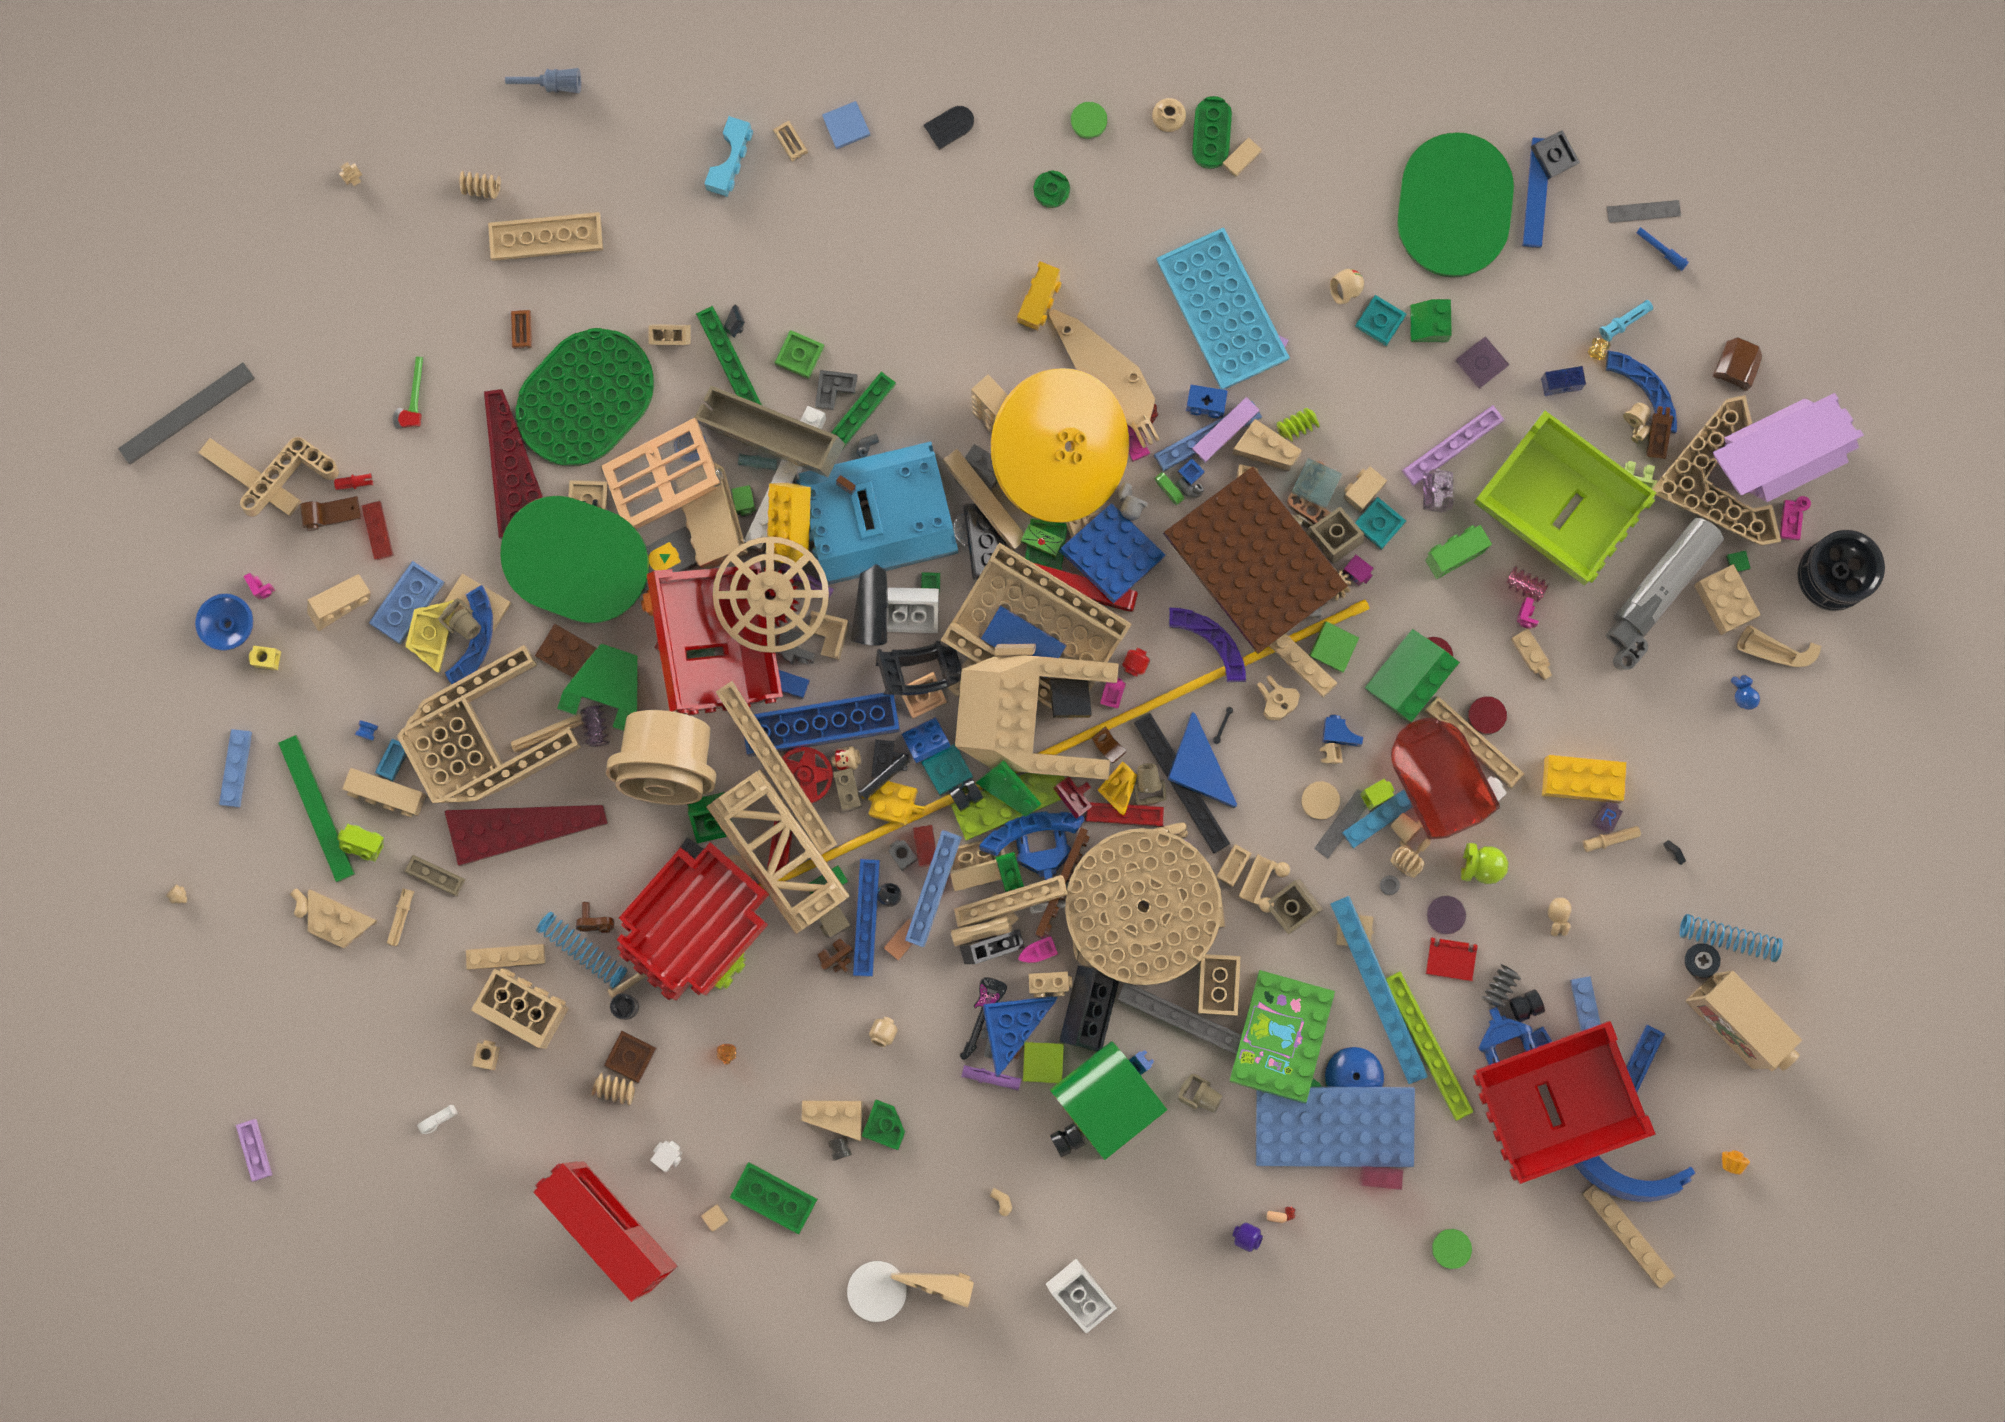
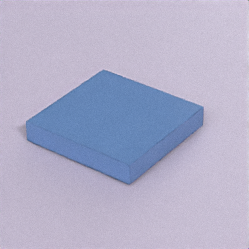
(846, 125)

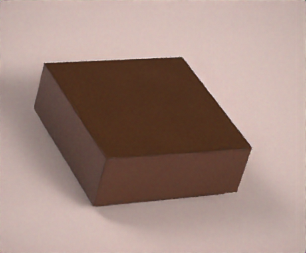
(846, 485)

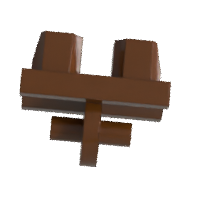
(843, 950)

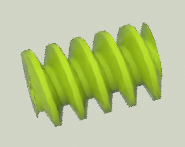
(1297, 424)

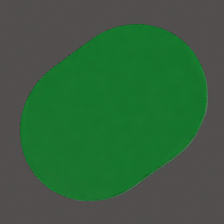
(1455, 204)
(584, 397)
(574, 559)

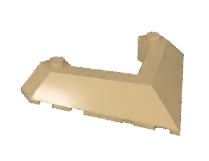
(1688, 486)

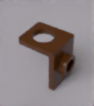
(1108, 746)

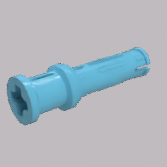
(1619, 325)

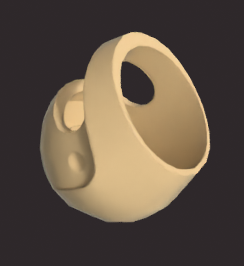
(1351, 283)

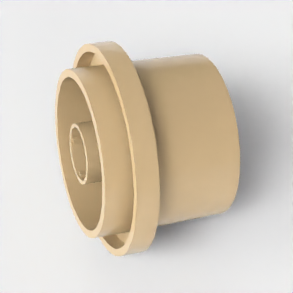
(663, 758)

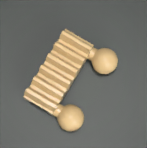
(1257, 879)

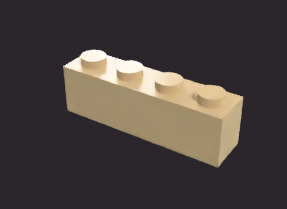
(384, 792)

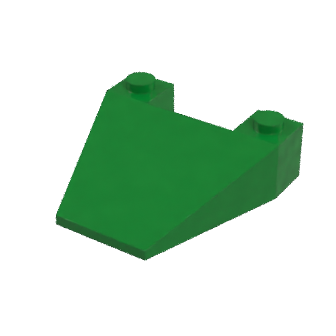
(606, 678)

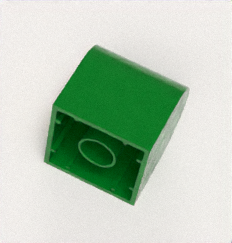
(1108, 1100)

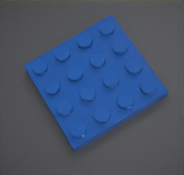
(1112, 553)

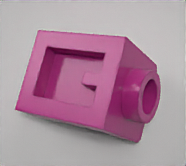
(255, 586)
(1525, 611)
(1113, 693)

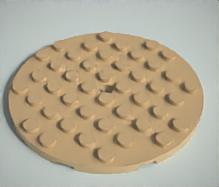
(1153, 943)

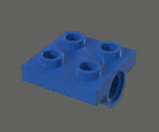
(925, 740)

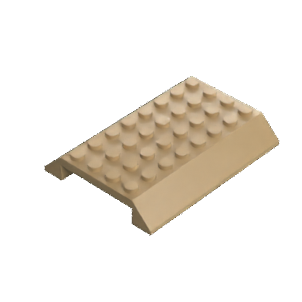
(1042, 601)

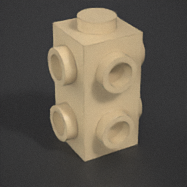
(1053, 982)

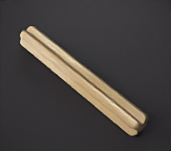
(546, 733)

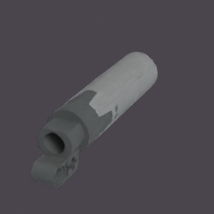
(1661, 589)

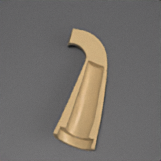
(1763, 646)

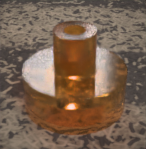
(726, 1053)

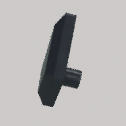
(734, 322)

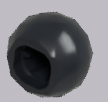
(889, 894)

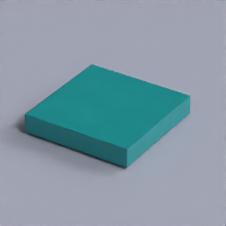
(1380, 320)
(1380, 523)
(946, 769)

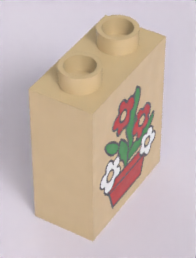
(1745, 1022)

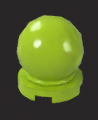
(1485, 864)

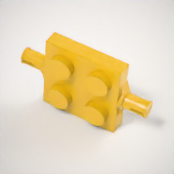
(894, 803)

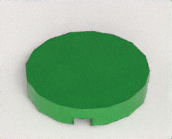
(1051, 189)

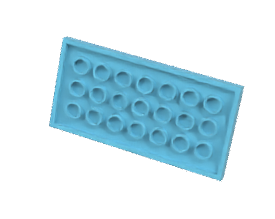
(1222, 309)

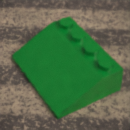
(1412, 675)

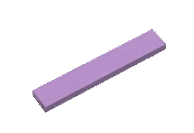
(1453, 445)

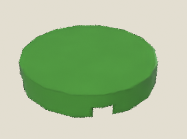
(1089, 120)
(1451, 1248)

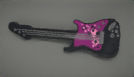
(990, 992)

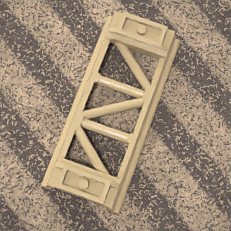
(732, 805)

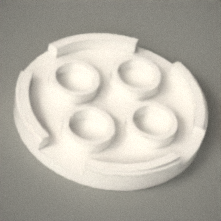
(874, 1293)

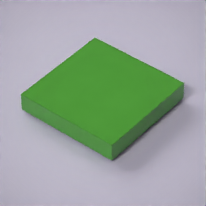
(799, 354)
(1334, 646)

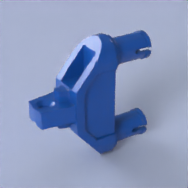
(1044, 862)
(1502, 1030)

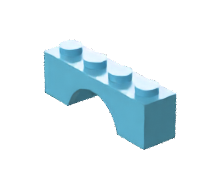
(721, 177)

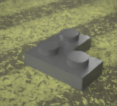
(831, 383)

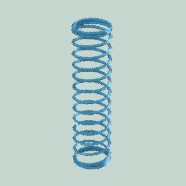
(1687, 920)
(615, 979)

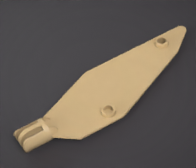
(1113, 369)

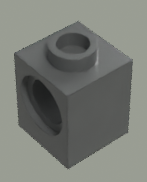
(908, 860)

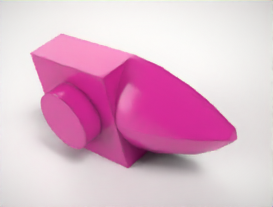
(1039, 951)

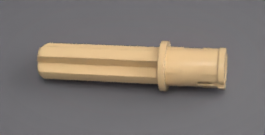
(1603, 841)
(400, 916)

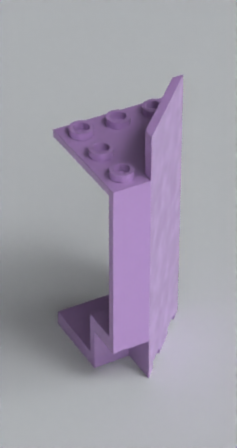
(1789, 448)

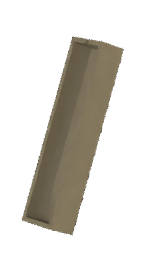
(770, 431)

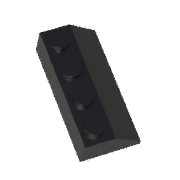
(1089, 1009)

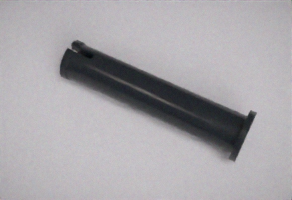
(884, 776)

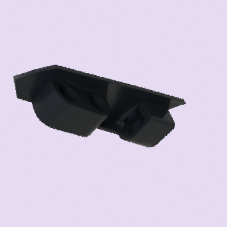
(871, 608)

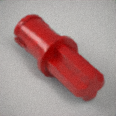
(353, 481)

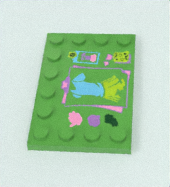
(1282, 1036)

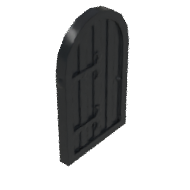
(950, 125)

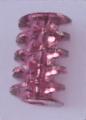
(1526, 584)

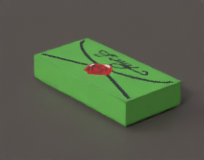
(1042, 540)

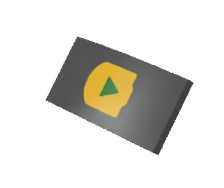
(672, 553)

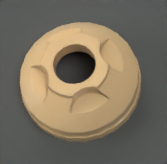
(1165, 122)

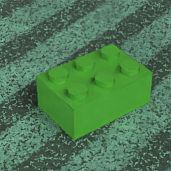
(1458, 551)

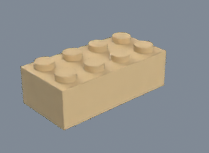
(987, 400)

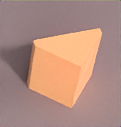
(925, 702)

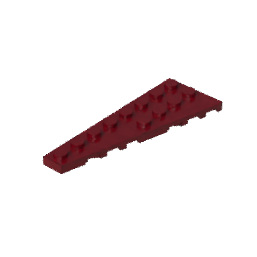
(511, 468)
(496, 831)

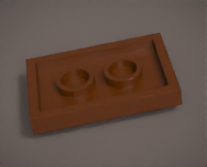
(564, 651)

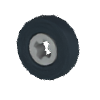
(1694, 966)

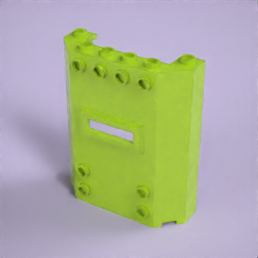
(1541, 481)

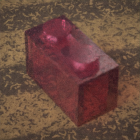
(1381, 1177)

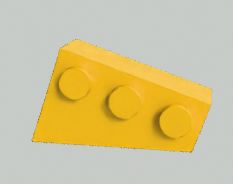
(1039, 296)

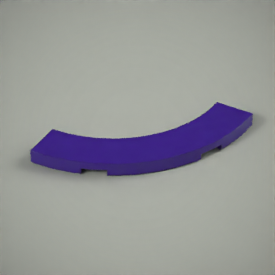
(1215, 636)

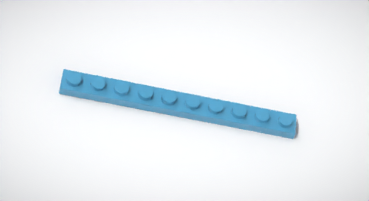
(1379, 990)

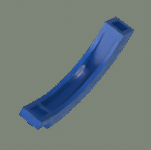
(1632, 1189)

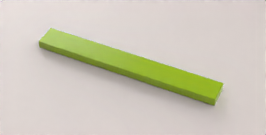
(1429, 1047)

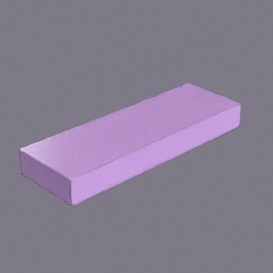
(254, 1150)

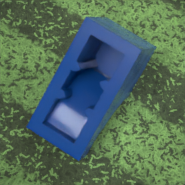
(1337, 732)

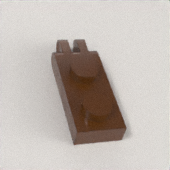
(1659, 433)

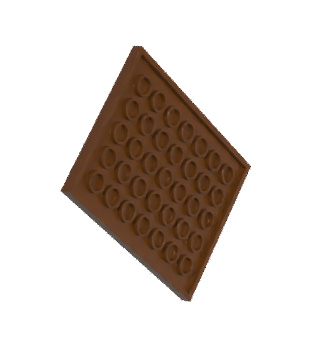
(1255, 560)

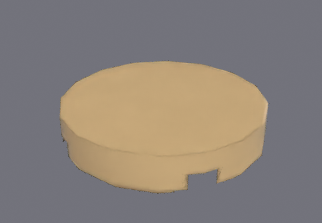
(1320, 800)

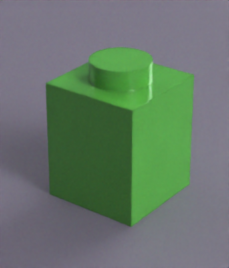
(743, 500)

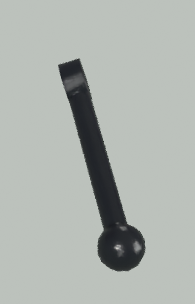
(1229, 710)

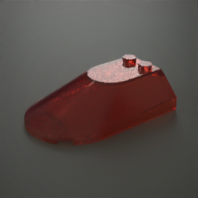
(1442, 778)

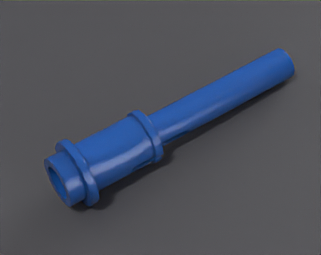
(1670, 254)

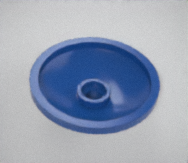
(212, 621)
(1354, 1060)

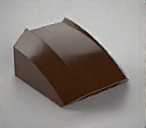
(1739, 363)

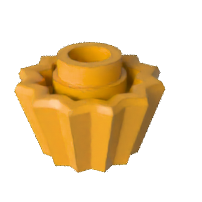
(1734, 1162)

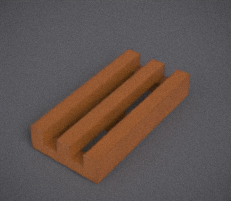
(522, 344)

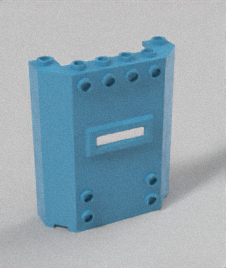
(905, 507)

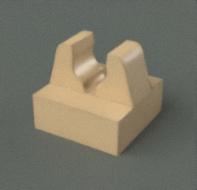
(1333, 752)

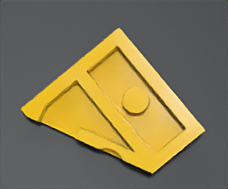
(1119, 787)

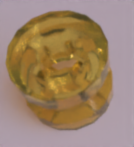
(1599, 348)

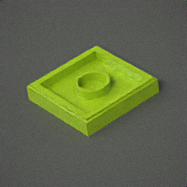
(1043, 1062)

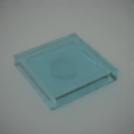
(1316, 483)

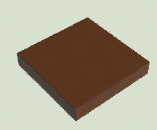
(630, 1056)

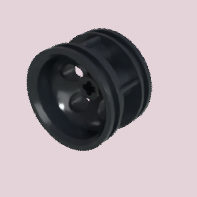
(1850, 545)

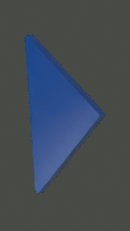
(1198, 767)
(1011, 1025)

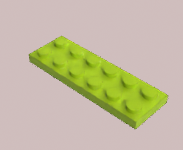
(993, 812)

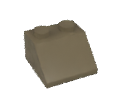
(1337, 535)
(1294, 906)

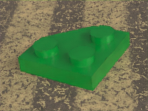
(884, 1125)

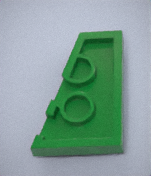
(1009, 788)

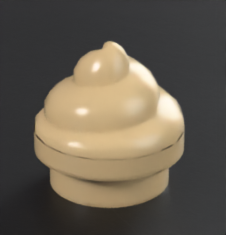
(177, 895)

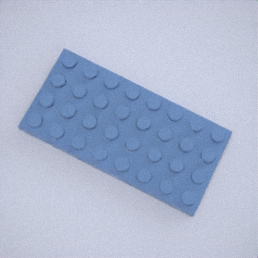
(1337, 1128)

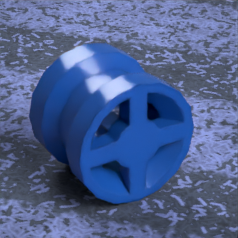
(366, 730)

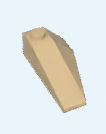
(949, 1286)

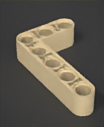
(285, 471)

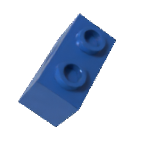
(1199, 394)

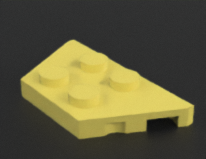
(428, 636)

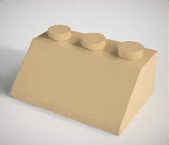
(974, 867)

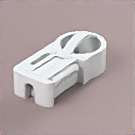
(437, 1119)

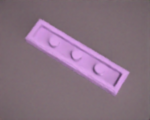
(1225, 429)

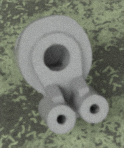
(1131, 506)

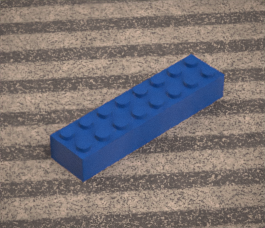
(829, 722)

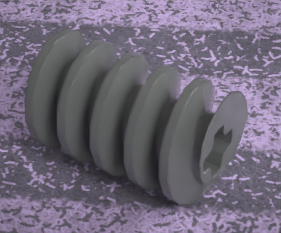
(1501, 987)

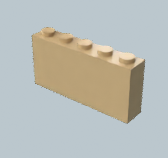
(714, 525)

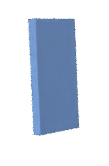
(412, 591)

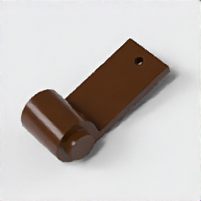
(328, 513)

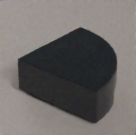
(1679, 857)

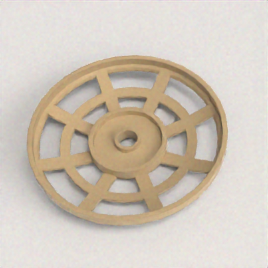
(784, 594)

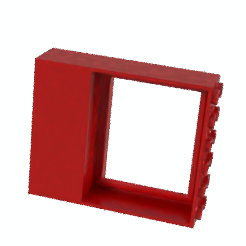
(604, 1229)

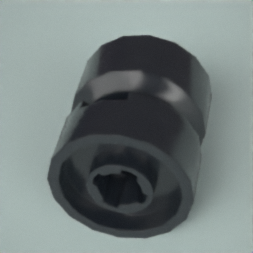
(958, 794)
(1528, 1005)
(624, 1006)
(1067, 1140)

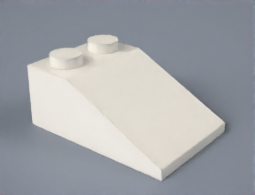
(1080, 1296)

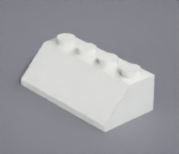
(913, 610)

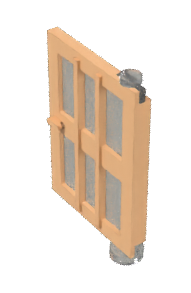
(662, 474)

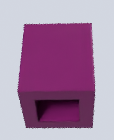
(1358, 570)

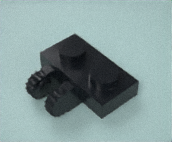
(884, 756)

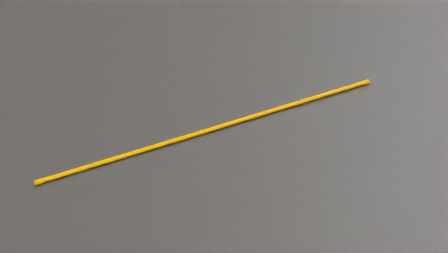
(1352, 610)

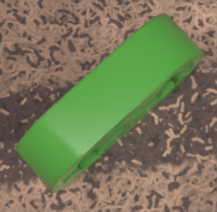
(1169, 488)

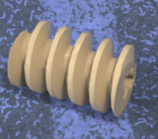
(479, 186)
(614, 1089)

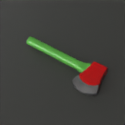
(410, 418)

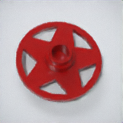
(808, 774)

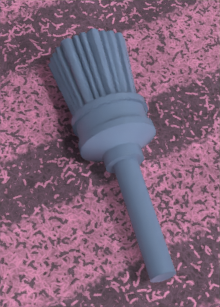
(553, 80)

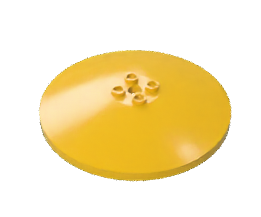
(1032, 438)

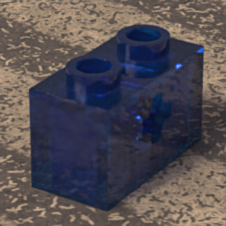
(1563, 380)

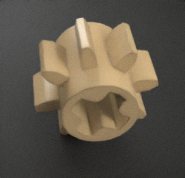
(350, 174)

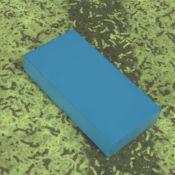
(391, 760)

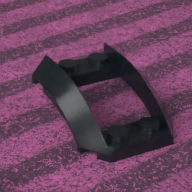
(891, 663)

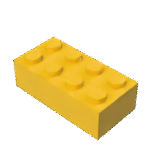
(789, 517)
(1584, 779)

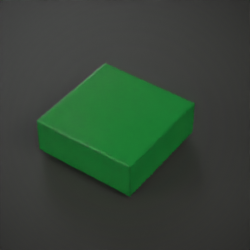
(1739, 560)
(930, 580)

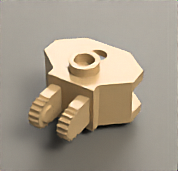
(1279, 696)

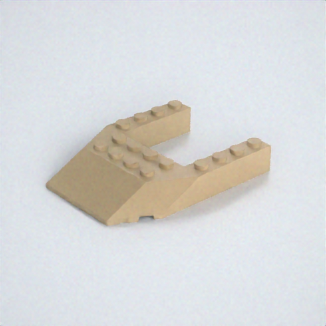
(1001, 707)
(453, 748)

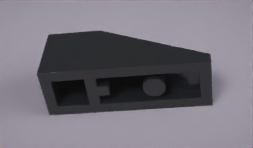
(991, 947)

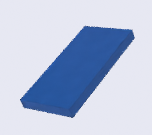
(1011, 629)

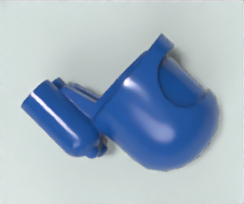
(1745, 696)

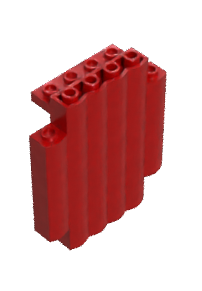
(692, 922)

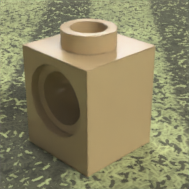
(480, 1062)

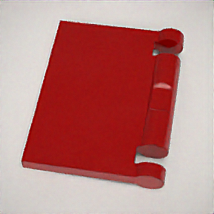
(1451, 959)

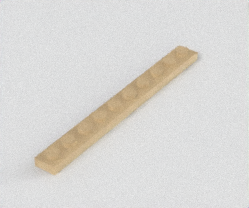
(776, 767)

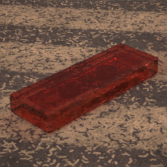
(377, 530)

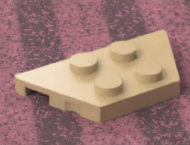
(334, 920)

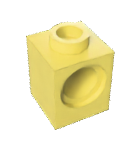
(272, 660)

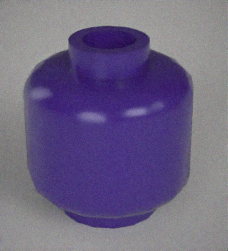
(1247, 1237)

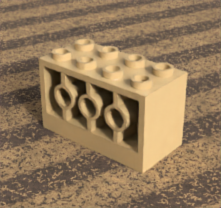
(508, 1012)

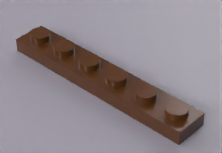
(1052, 908)

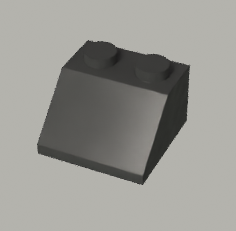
(982, 464)

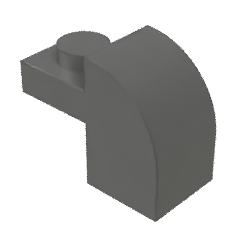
(790, 655)

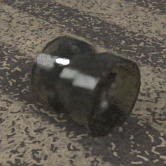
(839, 1148)

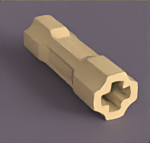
(987, 929)

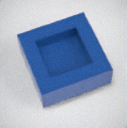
(1191, 472)

